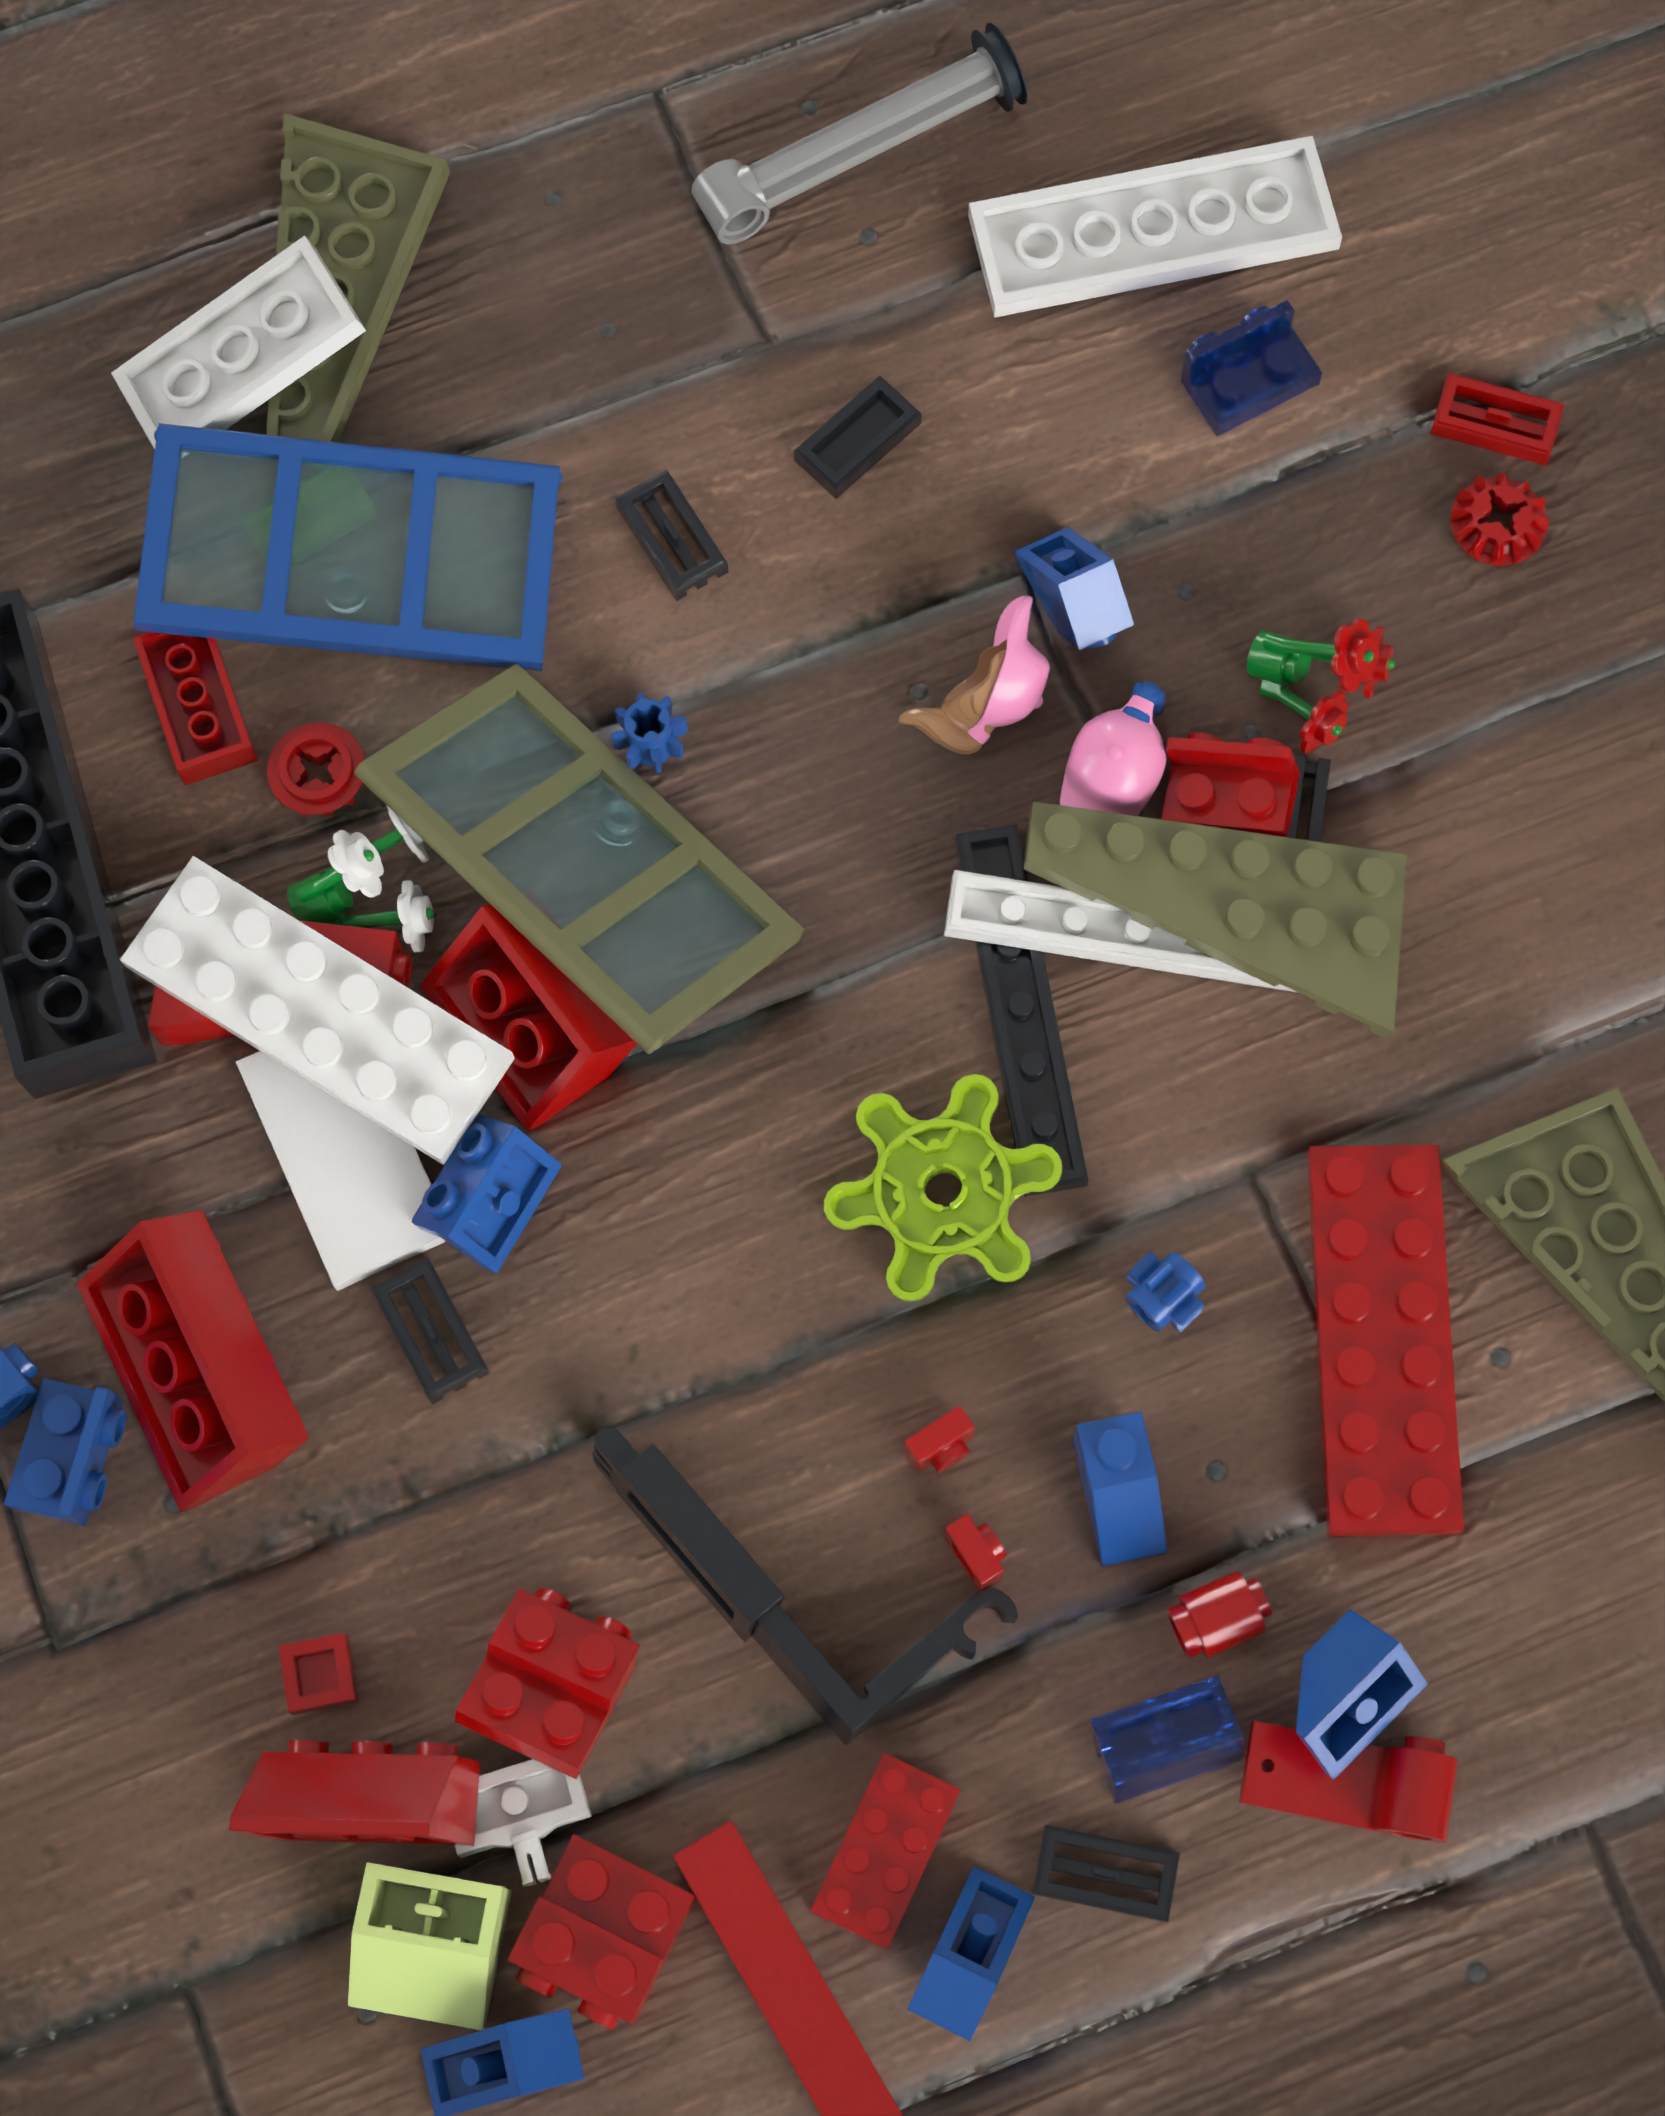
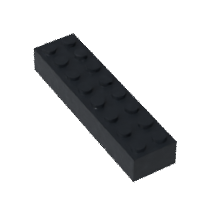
(63, 991)

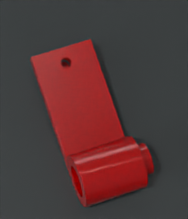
(1381, 1790)

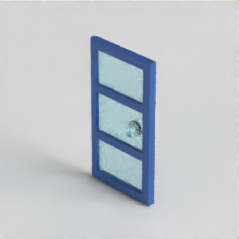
(347, 547)

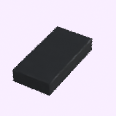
(857, 437)

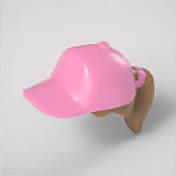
(997, 694)

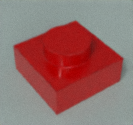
(941, 1442)
(977, 1551)
(318, 1673)

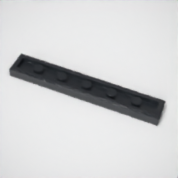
(1024, 1021)

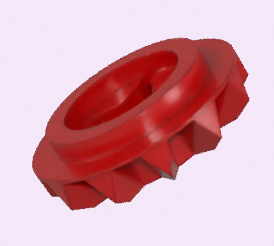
(1490, 541)
(319, 744)

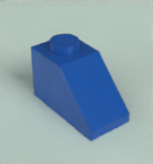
(1076, 588)
(1120, 1488)
(1352, 1690)
(971, 1953)
(502, 2063)

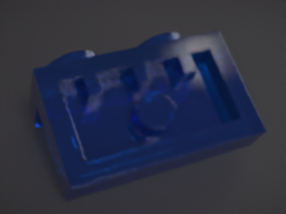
(1248, 368)

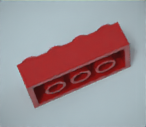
(195, 704)
(885, 1851)

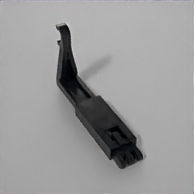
(753, 1601)

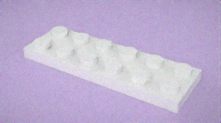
(1154, 226)
(318, 1009)

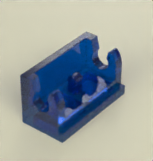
(1167, 1739)

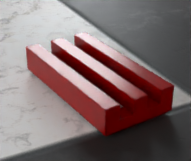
(1493, 427)

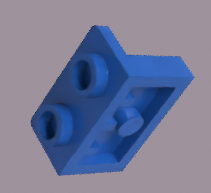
(487, 1191)
(66, 1452)

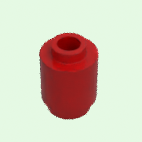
(1219, 1615)

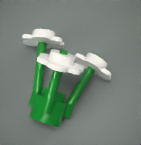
(358, 867)

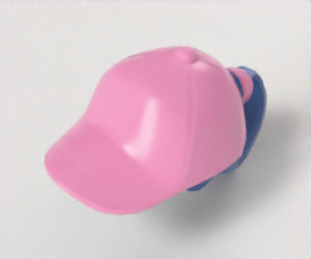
(1118, 756)

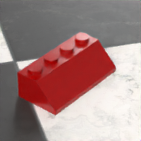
(191, 1358)

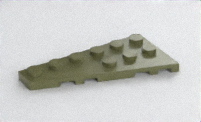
(366, 217)
(1259, 902)
(1588, 1214)

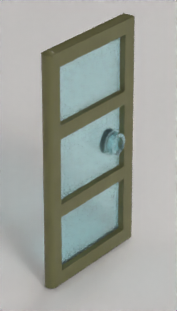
(581, 856)

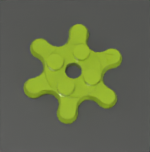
(951, 1144)

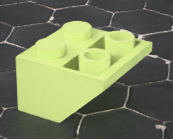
(426, 1945)

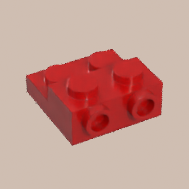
(549, 1680)
(600, 1933)

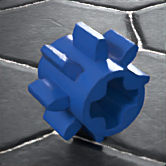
(654, 747)
(1165, 1291)

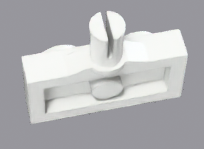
(521, 1808)

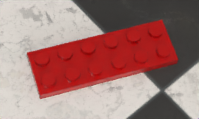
(1384, 1341)

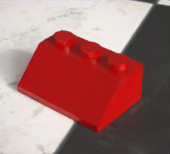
(531, 1008)
(361, 1795)

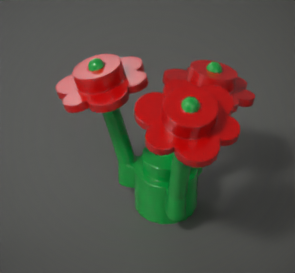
(1286, 661)

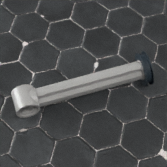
(739, 196)

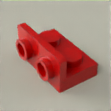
(1231, 784)

